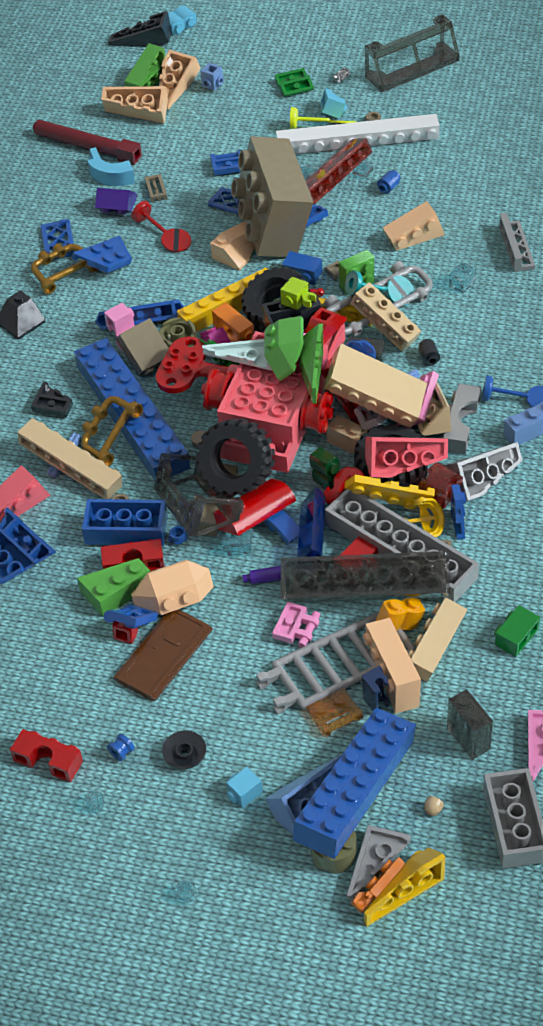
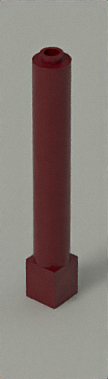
(123, 150)

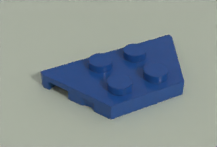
(105, 255)

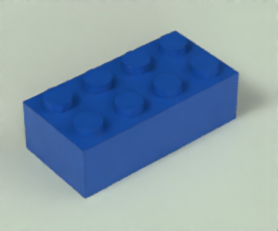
(123, 521)

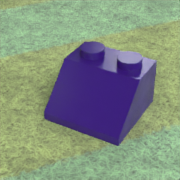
(115, 199)

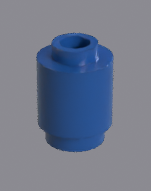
(388, 181)

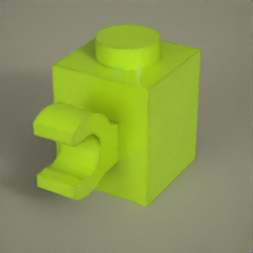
(296, 293)

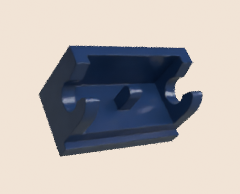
(374, 688)

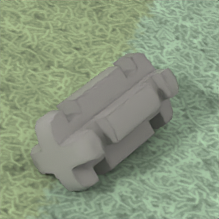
(341, 75)

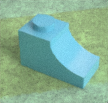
(332, 104)

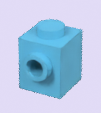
(244, 787)

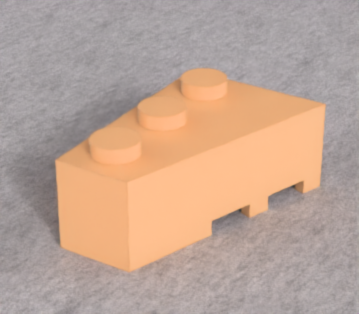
(414, 227)

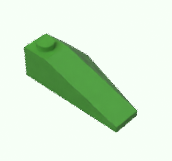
(311, 360)

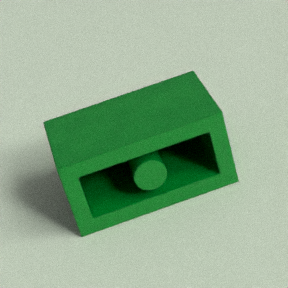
(516, 630)

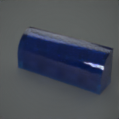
(312, 524)

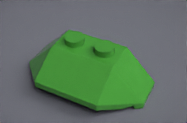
(283, 345)

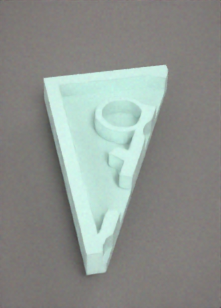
(243, 352)

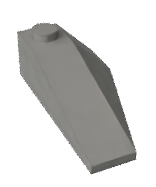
(485, 469)

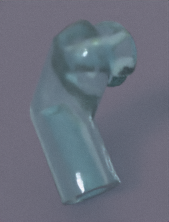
(309, 170)

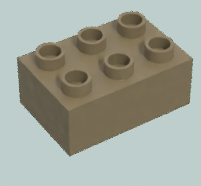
(272, 196)

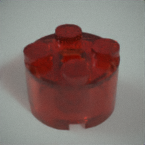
(440, 479)

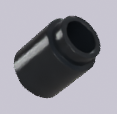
(429, 352)

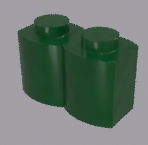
(324, 467)

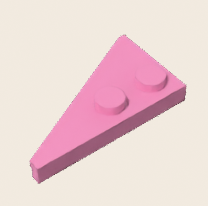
(535, 742)

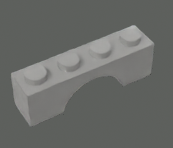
(465, 402)

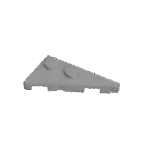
(376, 849)

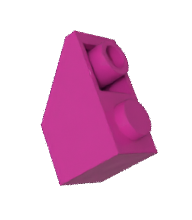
(217, 335)

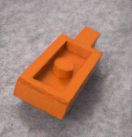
(377, 885)

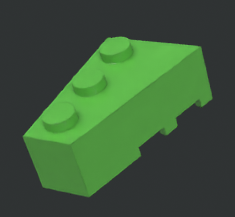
(147, 68)
(112, 586)

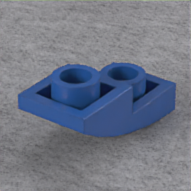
(284, 525)

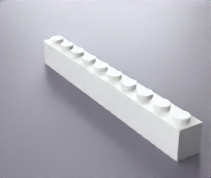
(377, 133)

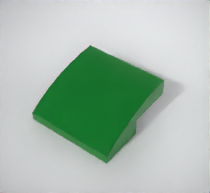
(293, 82)

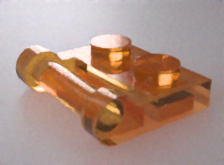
(331, 708)

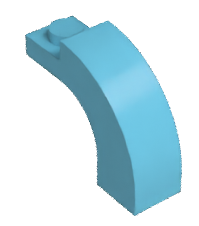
(109, 173)

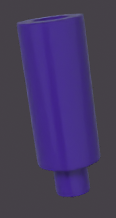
(263, 575)

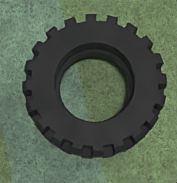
(264, 290)
(213, 468)
(405, 479)

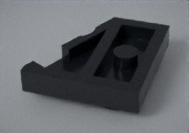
(51, 401)

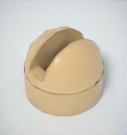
(433, 805)

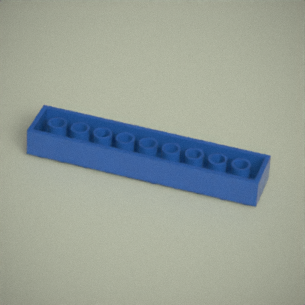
(147, 434)

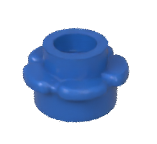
(177, 535)

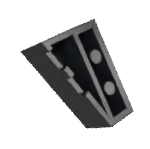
(275, 311)

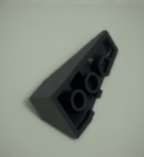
(154, 31)

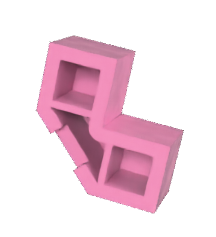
(119, 319)

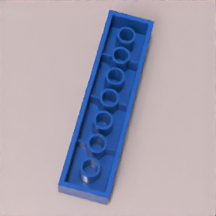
(353, 783)

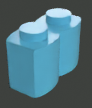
(181, 19)

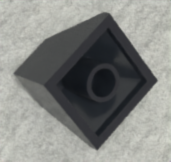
(20, 315)

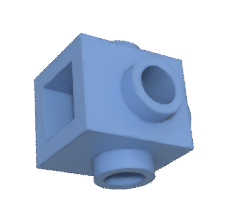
(211, 76)

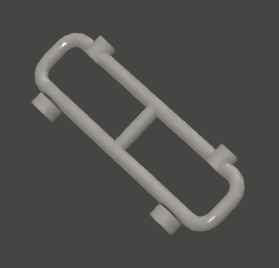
(398, 269)

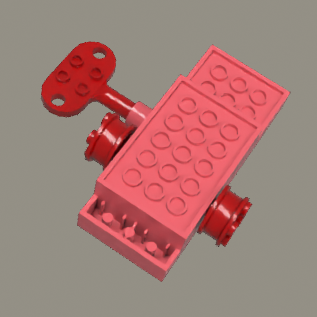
(252, 394)

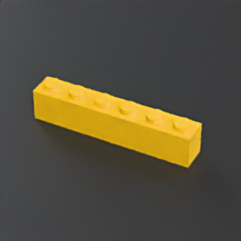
(201, 311)

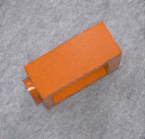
(234, 324)

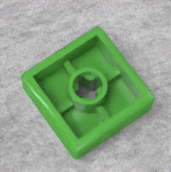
(361, 262)

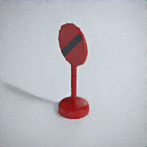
(172, 239)

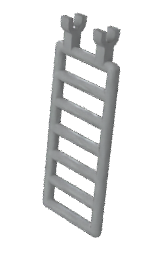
(283, 702)

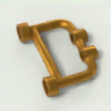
(47, 284)
(100, 412)

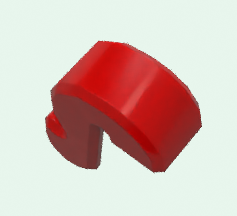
(339, 483)

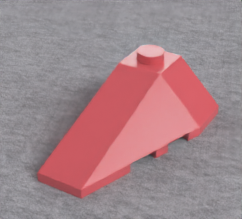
(397, 455)

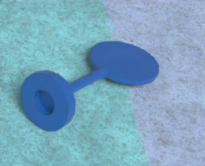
(534, 395)

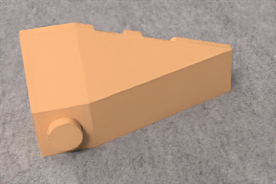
(177, 74)

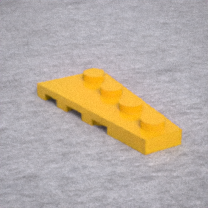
(387, 491)

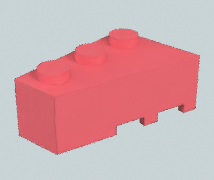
(20, 492)

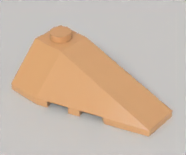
(232, 247)

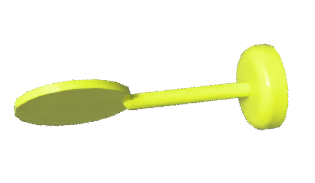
(294, 119)

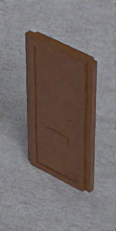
(163, 654)

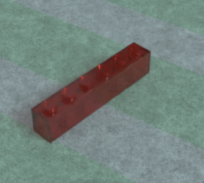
(337, 168)

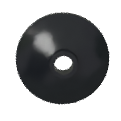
(183, 742)

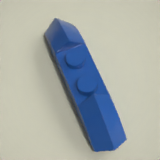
(154, 311)

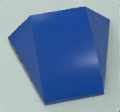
(19, 547)

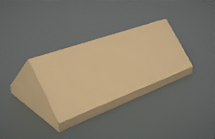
(438, 415)

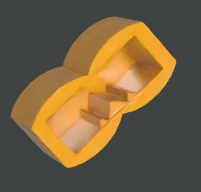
(403, 614)

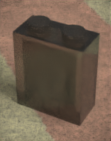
(469, 724)

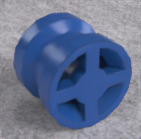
(120, 747)

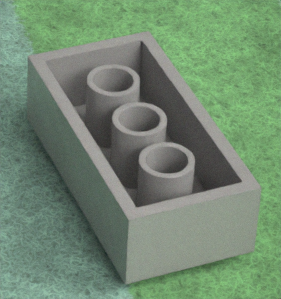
(514, 817)

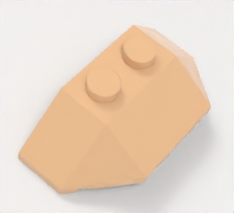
(173, 587)

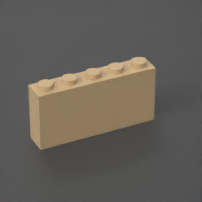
(375, 385)

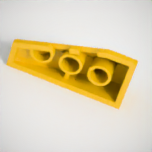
(415, 877)

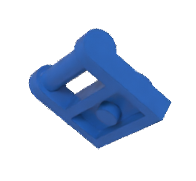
(225, 163)
(131, 616)

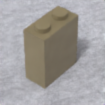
(143, 347)

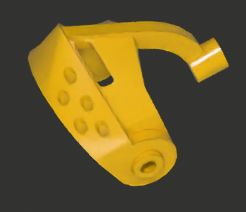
(426, 518)

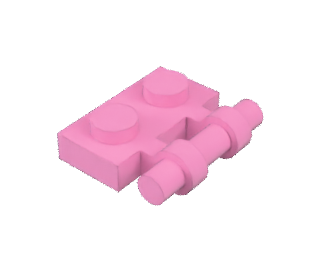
(290, 621)

